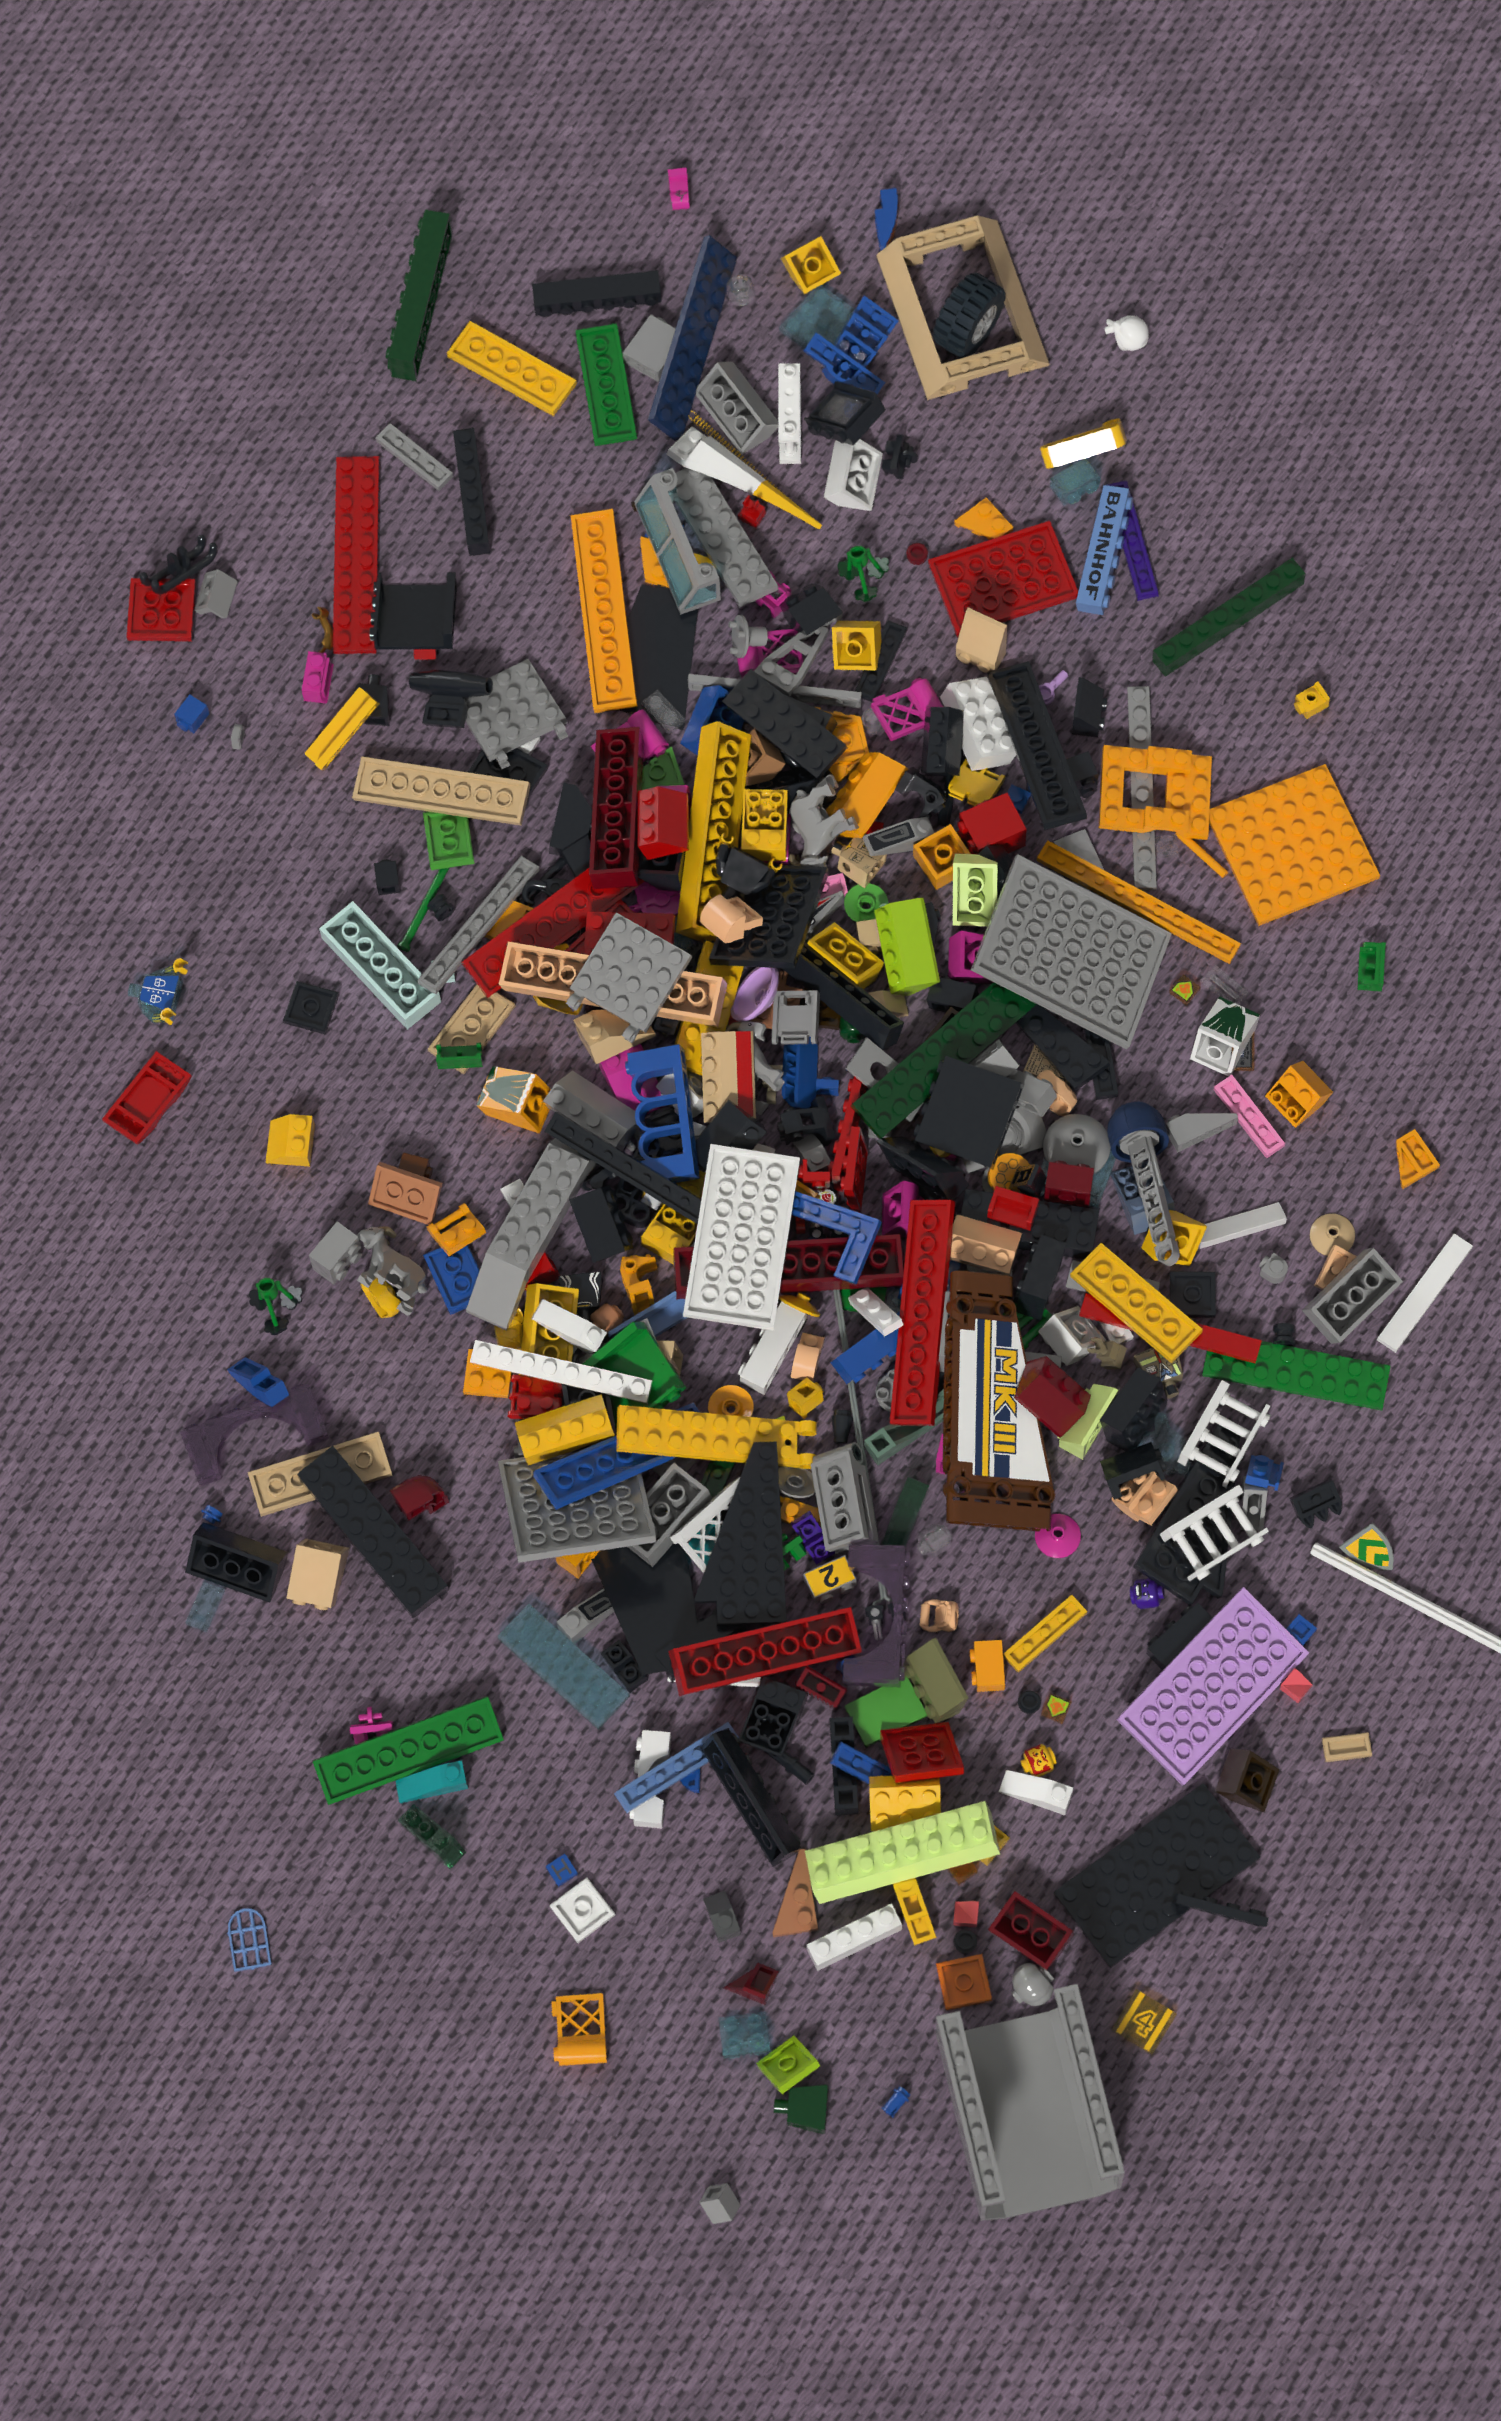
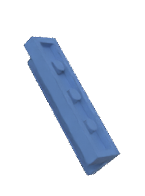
(660, 1315)

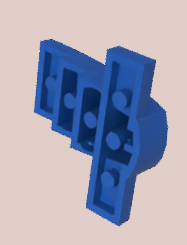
(854, 347)

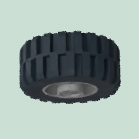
(969, 315)

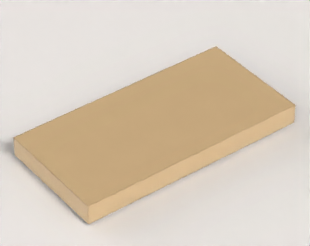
(474, 1021)

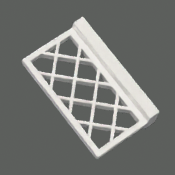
(698, 1522)

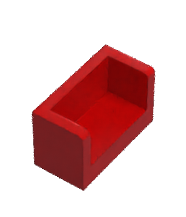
(1013, 1208)

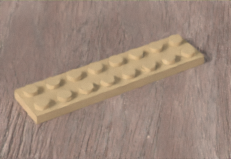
(441, 791)

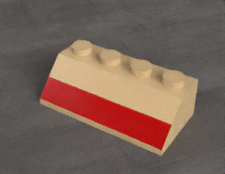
(727, 1071)

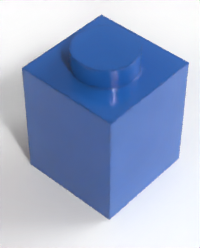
(191, 714)

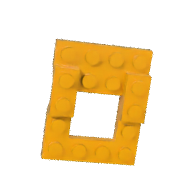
(1185, 794)

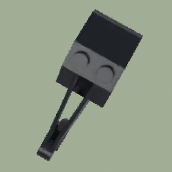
(568, 839)

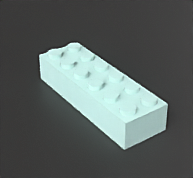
(379, 964)

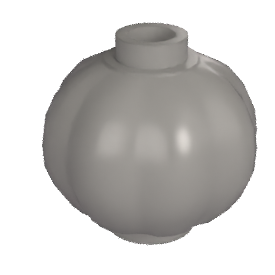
(1032, 1984)

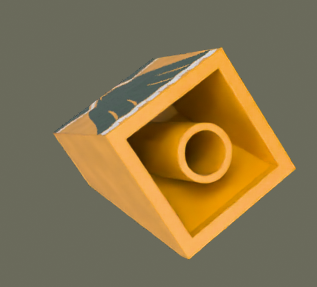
(515, 1098)

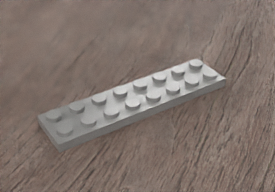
(723, 538)

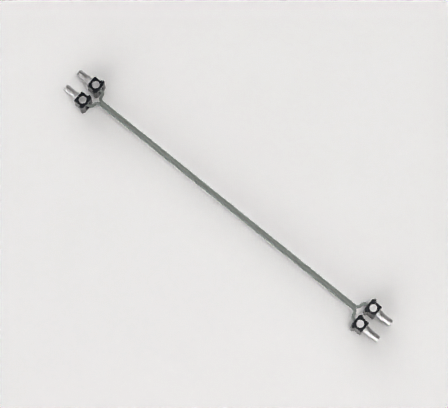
(875, 1611)

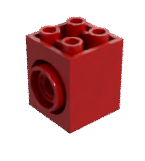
(992, 823)

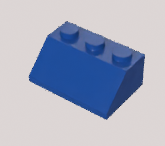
(707, 711)

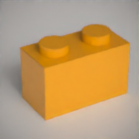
(988, 1666)

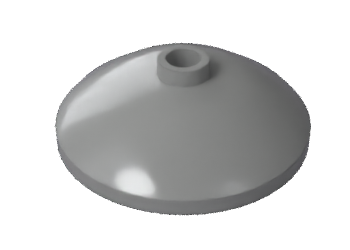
(1094, 1144)

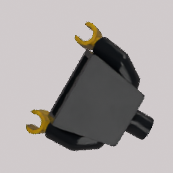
(741, 870)

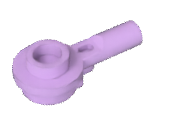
(1047, 689)

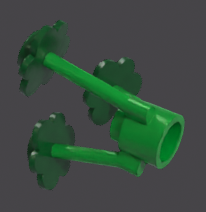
(854, 565)

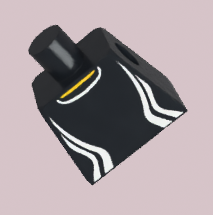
(589, 1291)

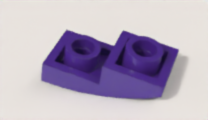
(812, 1536)

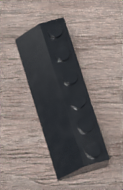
(750, 1796)

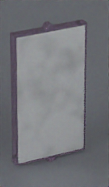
(1082, 846)

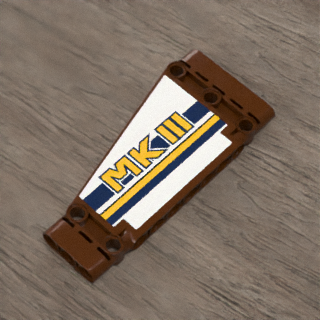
(985, 1430)

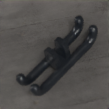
(180, 566)

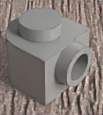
(1273, 1269)

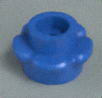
(211, 1514)

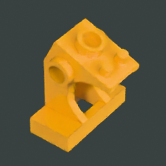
(631, 1271)

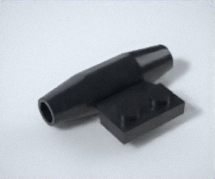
(448, 692)

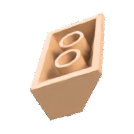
(984, 1245)

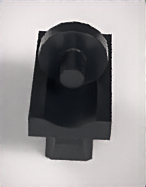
(902, 457)

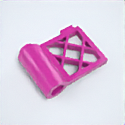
(755, 654)
(921, 697)
(654, 741)

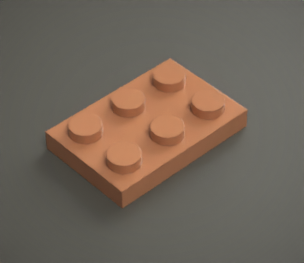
(405, 1193)

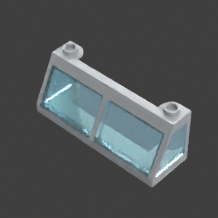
(689, 582)

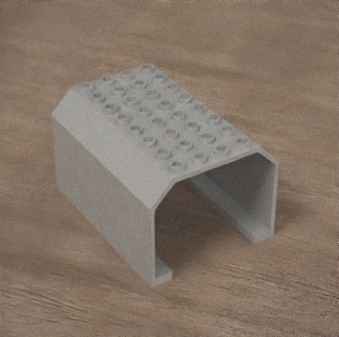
(1031, 2109)

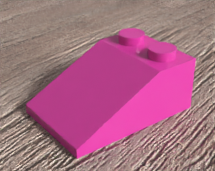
(962, 953)
(620, 1082)

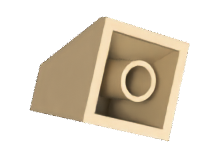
(317, 1573)

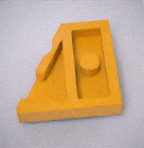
(984, 521)
(1414, 1158)

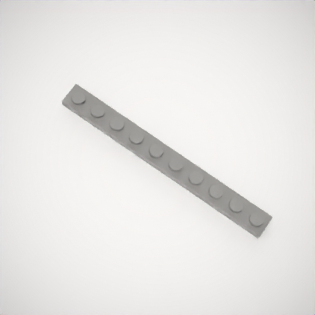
(1141, 787)

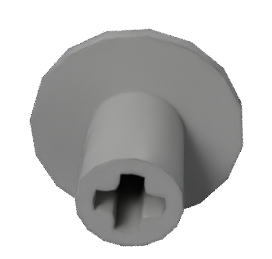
(745, 636)

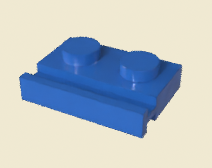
(1263, 1472)

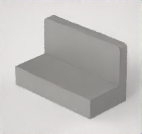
(216, 594)

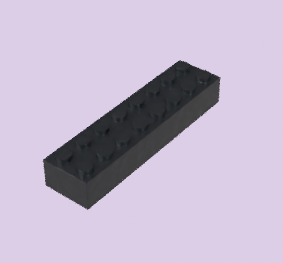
(372, 1532)

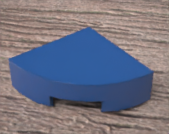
(692, 1781)

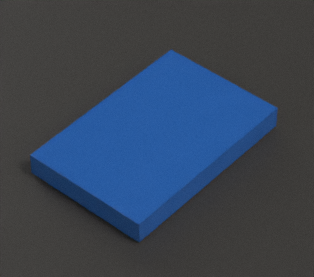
(453, 1276)

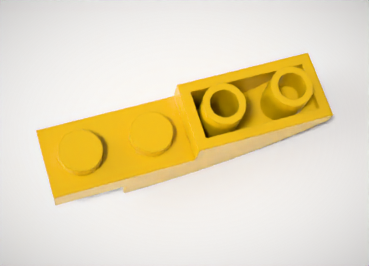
(914, 1911)

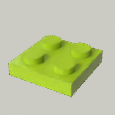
(788, 2064)

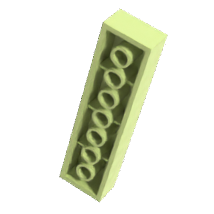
(902, 1852)

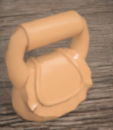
(945, 1617)

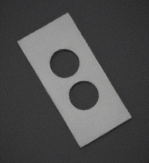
(863, 1059)

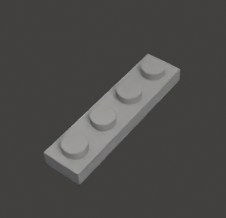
(414, 457)

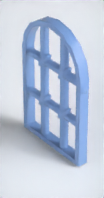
(256, 1947)

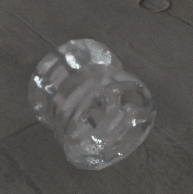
(869, 716)

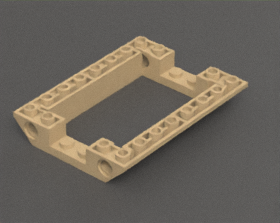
(953, 376)

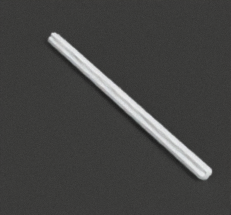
(1406, 1596)

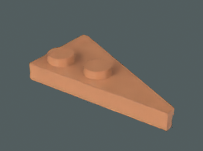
(797, 1909)

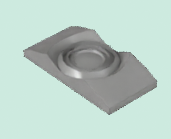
(1023, 1136)

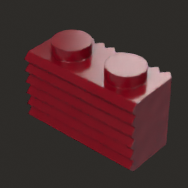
(821, 1687)

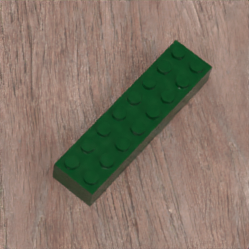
(419, 295)

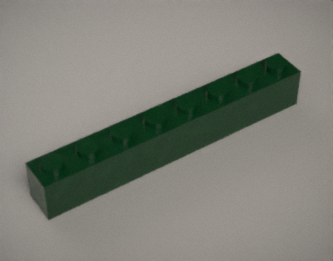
(1228, 617)

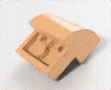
(729, 918)
(1145, 1497)

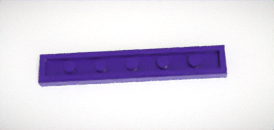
(1137, 556)

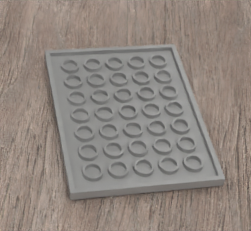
(1071, 951)

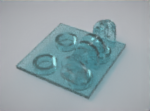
(744, 2035)

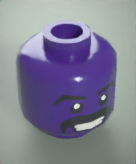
(1146, 1593)

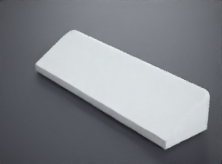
(1243, 1224)

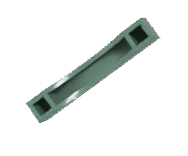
(894, 1438)

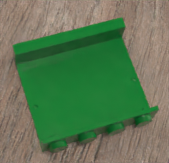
(639, 1355)

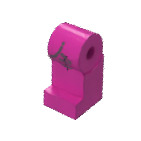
(678, 188)

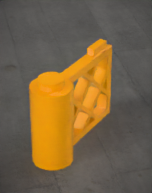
(583, 2048)

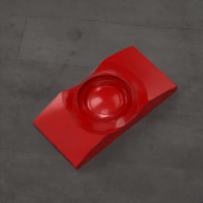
(147, 1098)

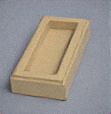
(1346, 1747)

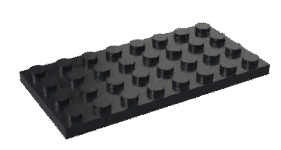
(1131, 1888)

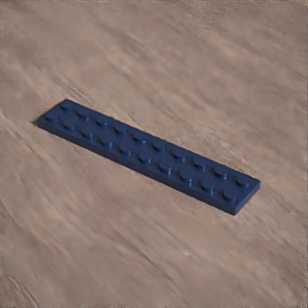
(692, 338)

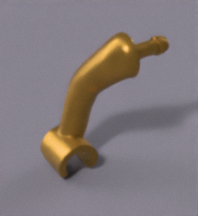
(328, 637)

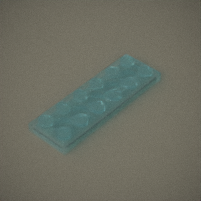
(563, 1666)

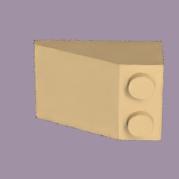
(981, 641)
(603, 1032)

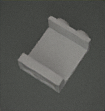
(650, 347)

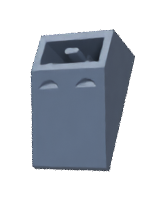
(1129, 1196)

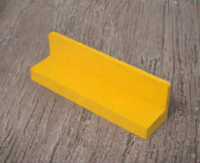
(341, 728)

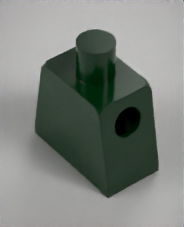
(805, 2107)

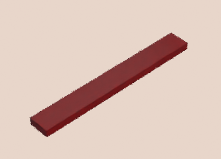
(1210, 1339)

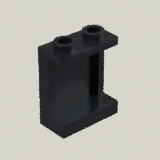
(1132, 1465)

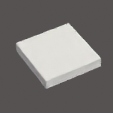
(582, 1910)

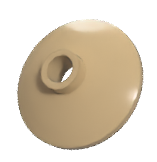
(1323, 1241)

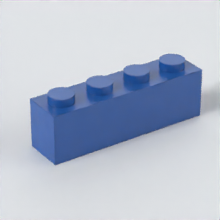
(865, 1355)

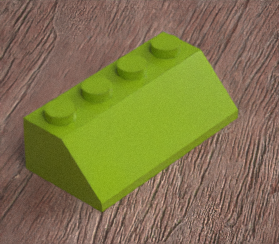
(907, 946)

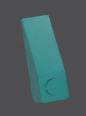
(432, 1782)

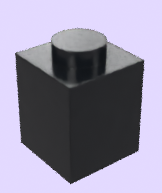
(387, 877)

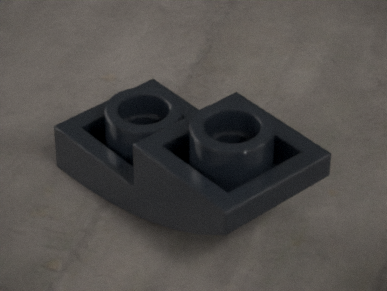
(624, 1666)

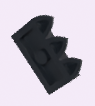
(1315, 1501)

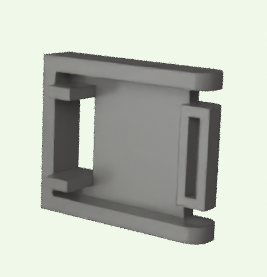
(795, 1022)

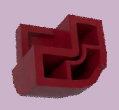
(418, 1495)

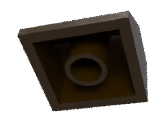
(1247, 1779)

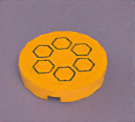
(1005, 1169)

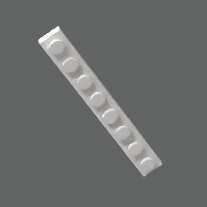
(561, 1371)

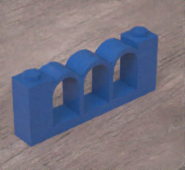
(656, 1063)

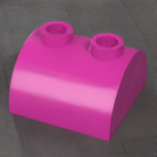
(897, 1206)

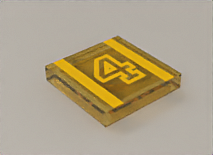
(1144, 2022)

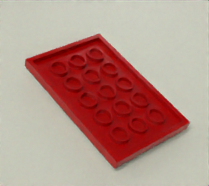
(1004, 576)

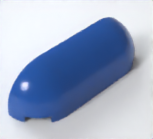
(800, 1074)

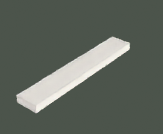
(1424, 1293)

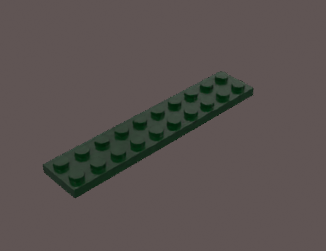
(959, 1038)

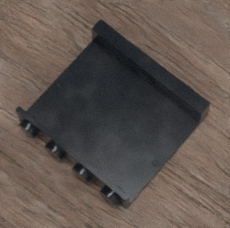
(414, 615)

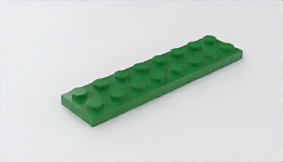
(1305, 1374)
(407, 1750)

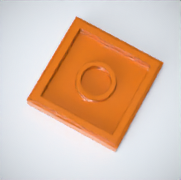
(964, 1982)

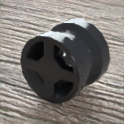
(441, 907)
(1284, 1334)

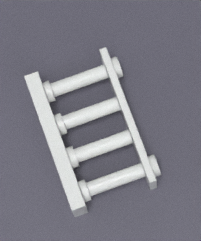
(789, 413)
(1213, 1416)
(1195, 1522)

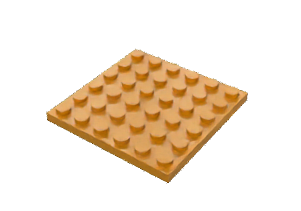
(1292, 844)

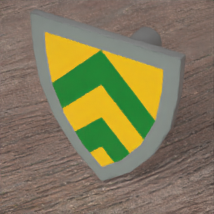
(1370, 1548)

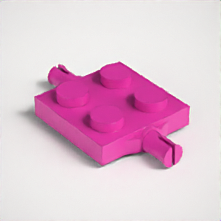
(655, 900)

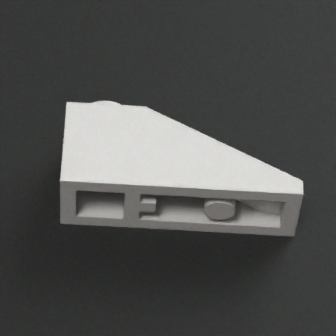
(569, 1326)
(1037, 1791)

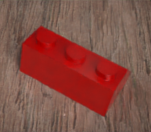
(662, 822)

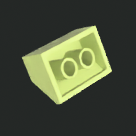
(974, 889)
(1085, 1430)

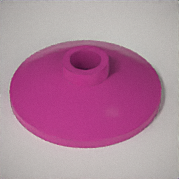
(1059, 1546)

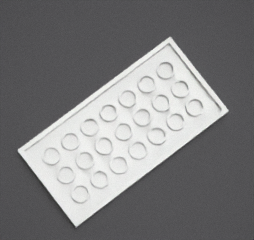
(741, 1237)

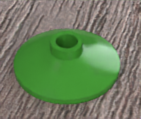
(858, 896)

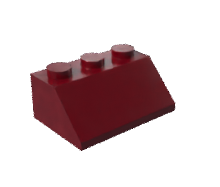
(1051, 1395)
(1031, 1930)

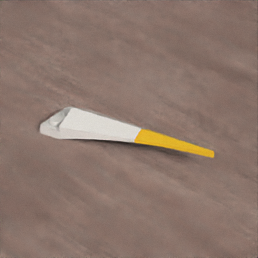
(713, 459)

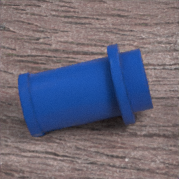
(896, 2101)

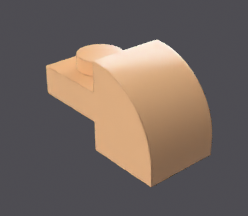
(807, 1357)

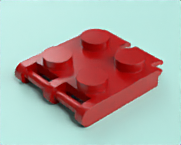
(533, 1396)

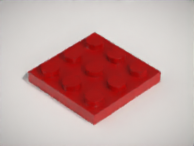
(161, 615)
(855, 1166)
(921, 1752)

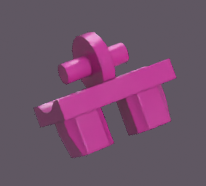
(360, 1731)

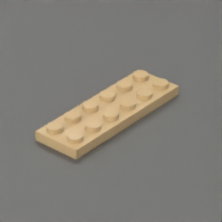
(280, 1488)

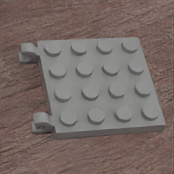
(513, 712)
(629, 974)

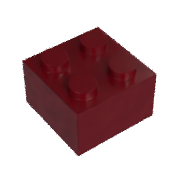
(1069, 1184)

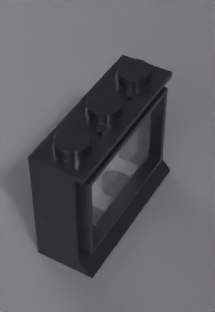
(845, 414)

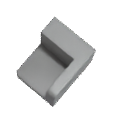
(720, 2203)

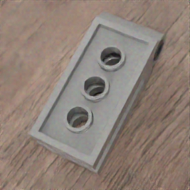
(843, 1498)

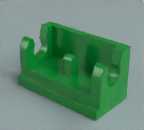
(1371, 966)
(459, 1056)

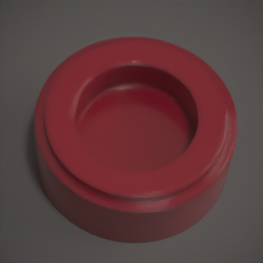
(917, 553)

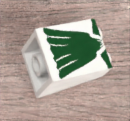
(1224, 1028)

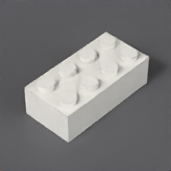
(984, 729)

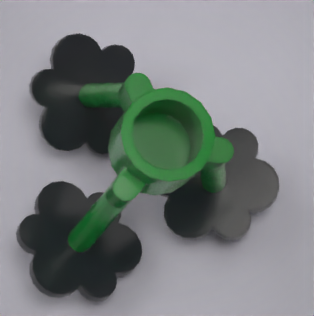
(263, 1296)

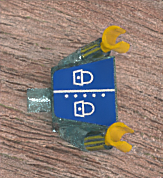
(160, 992)

